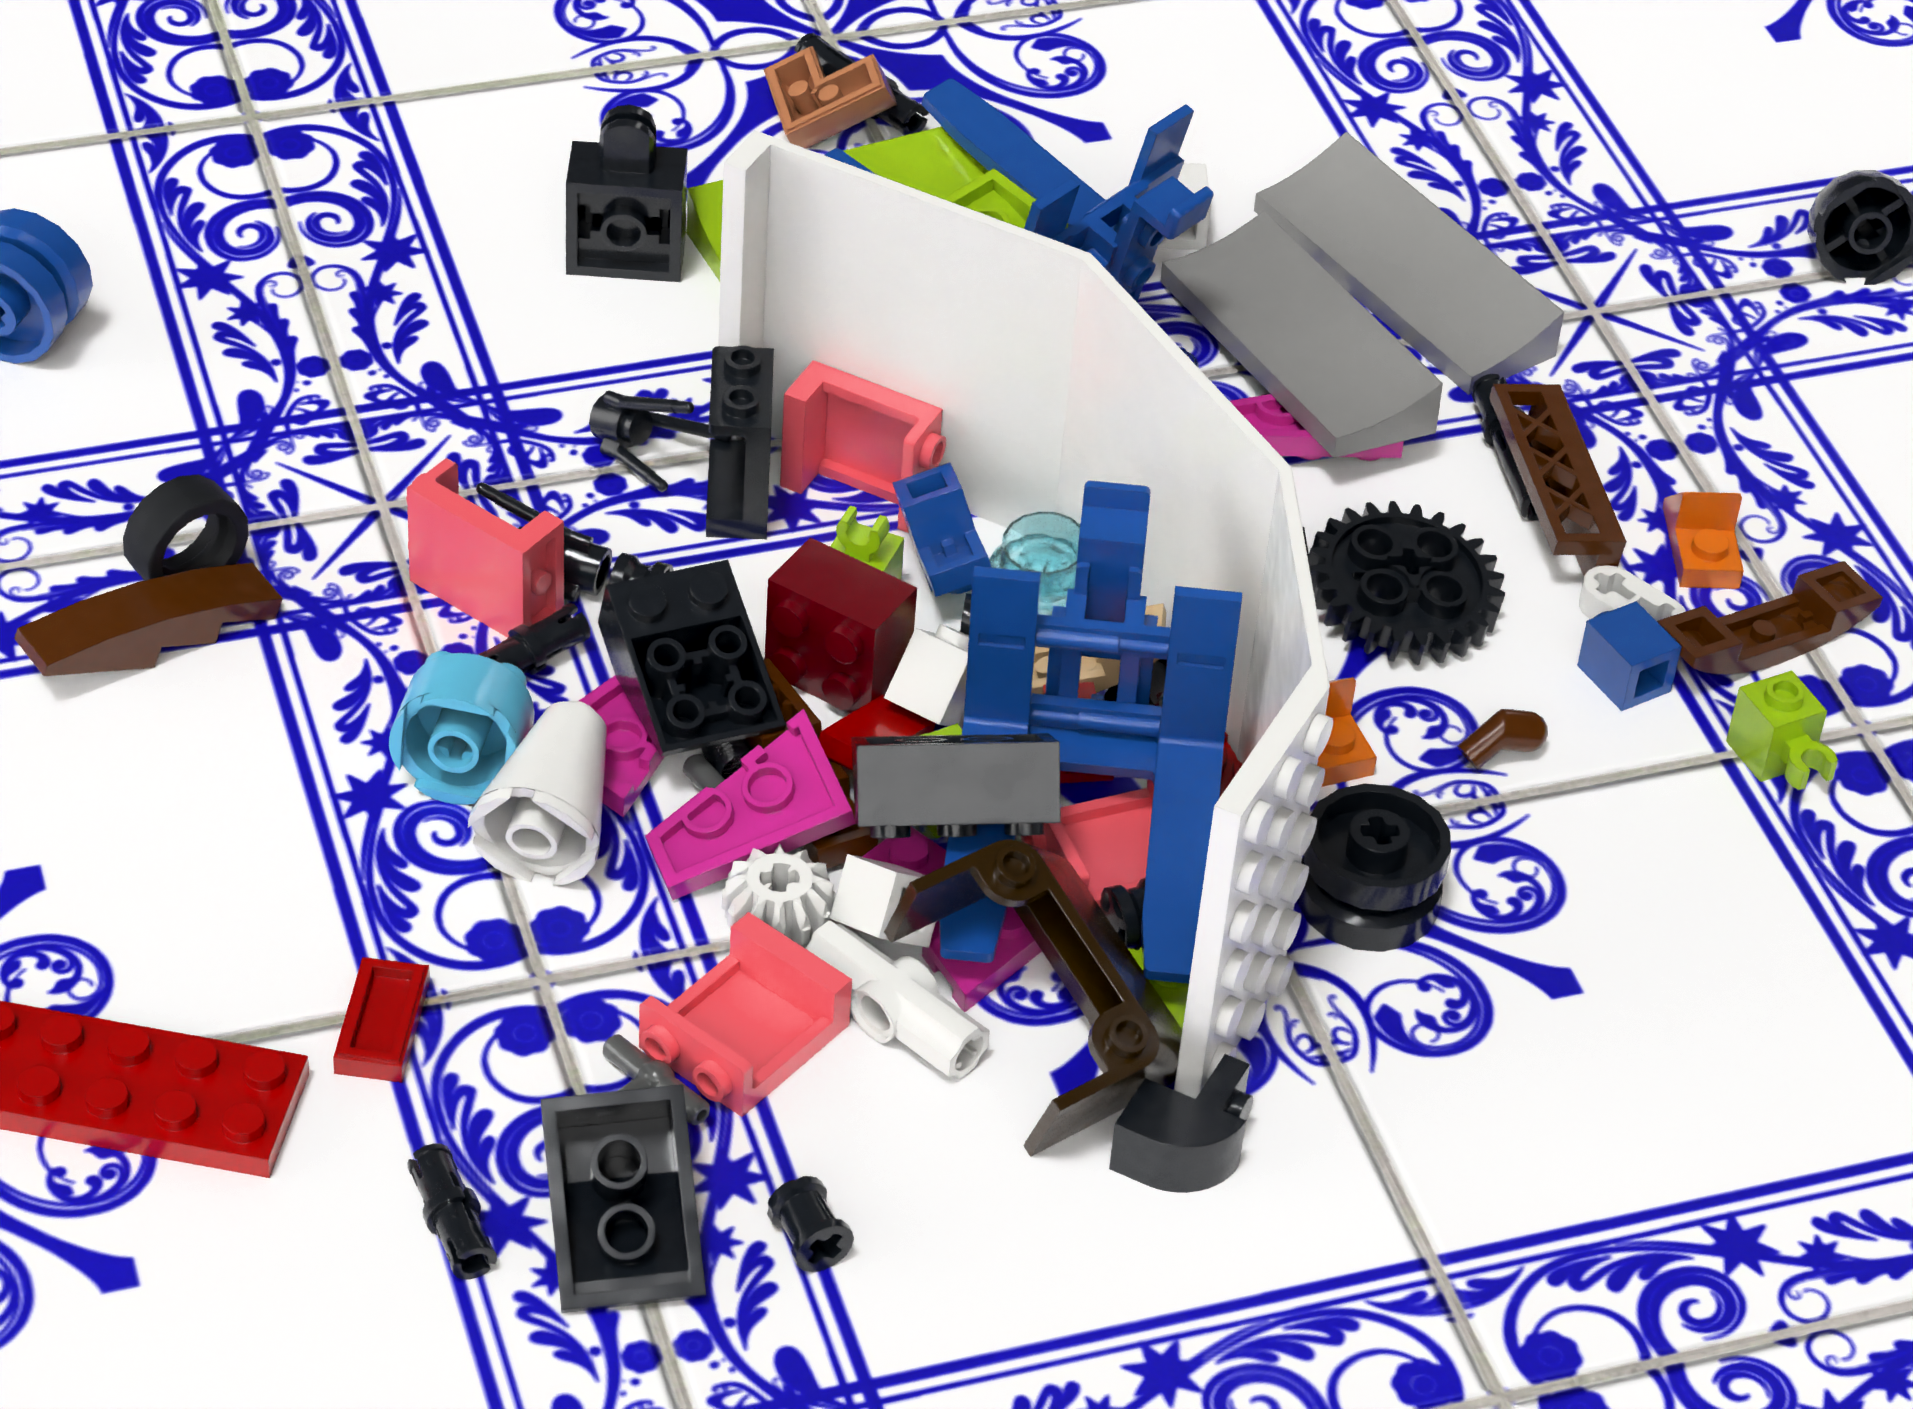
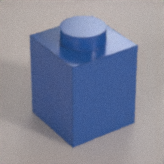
(1629, 655)

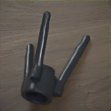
(629, 422)
(584, 561)

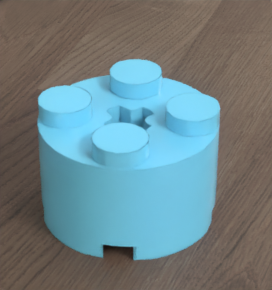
(460, 724)

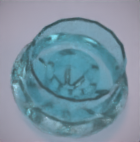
(1045, 545)

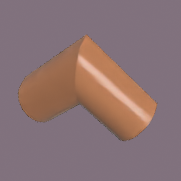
(823, 106)

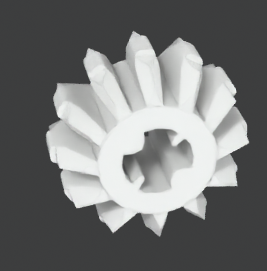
(780, 891)

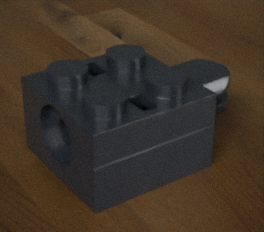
(626, 202)

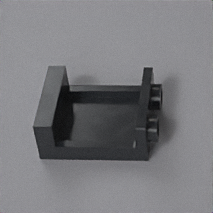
(739, 468)

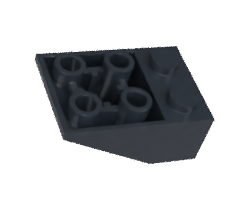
(689, 658)

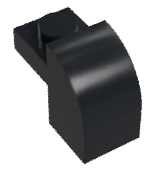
(1183, 1140)

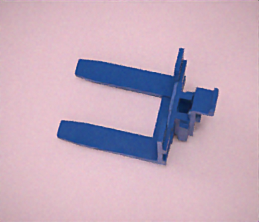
(1116, 230)
(1169, 744)

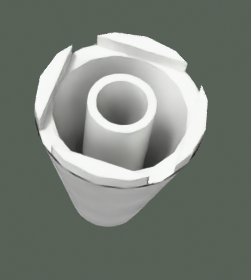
(547, 799)

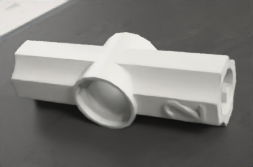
(902, 1001)

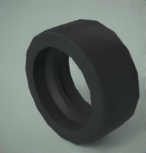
(171, 509)

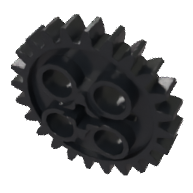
(1405, 582)

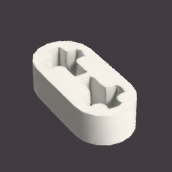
(1612, 587)

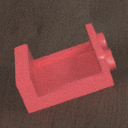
(856, 434)
(480, 560)
(1103, 839)
(749, 1017)

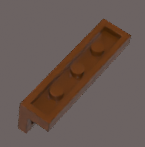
(1562, 459)

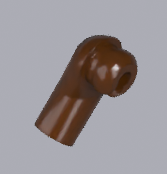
(1504, 731)

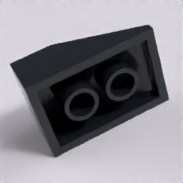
(622, 1198)

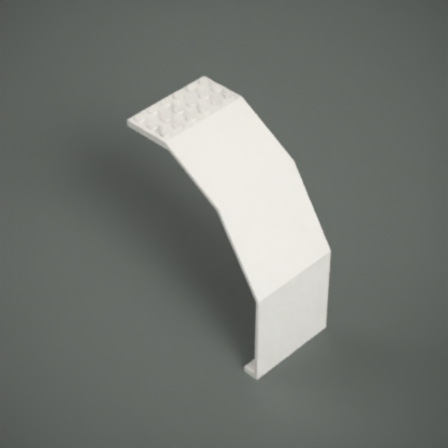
(1042, 388)

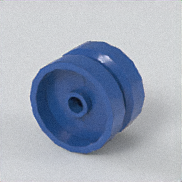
(41, 284)

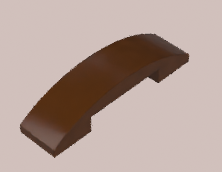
(1773, 632)

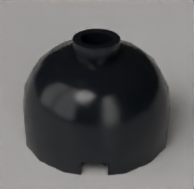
(1863, 226)

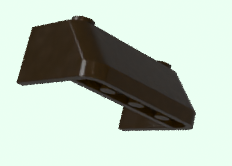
(1131, 1025)

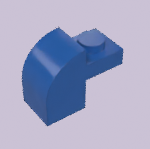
(941, 529)

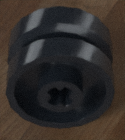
(1375, 867)

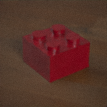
(837, 625)

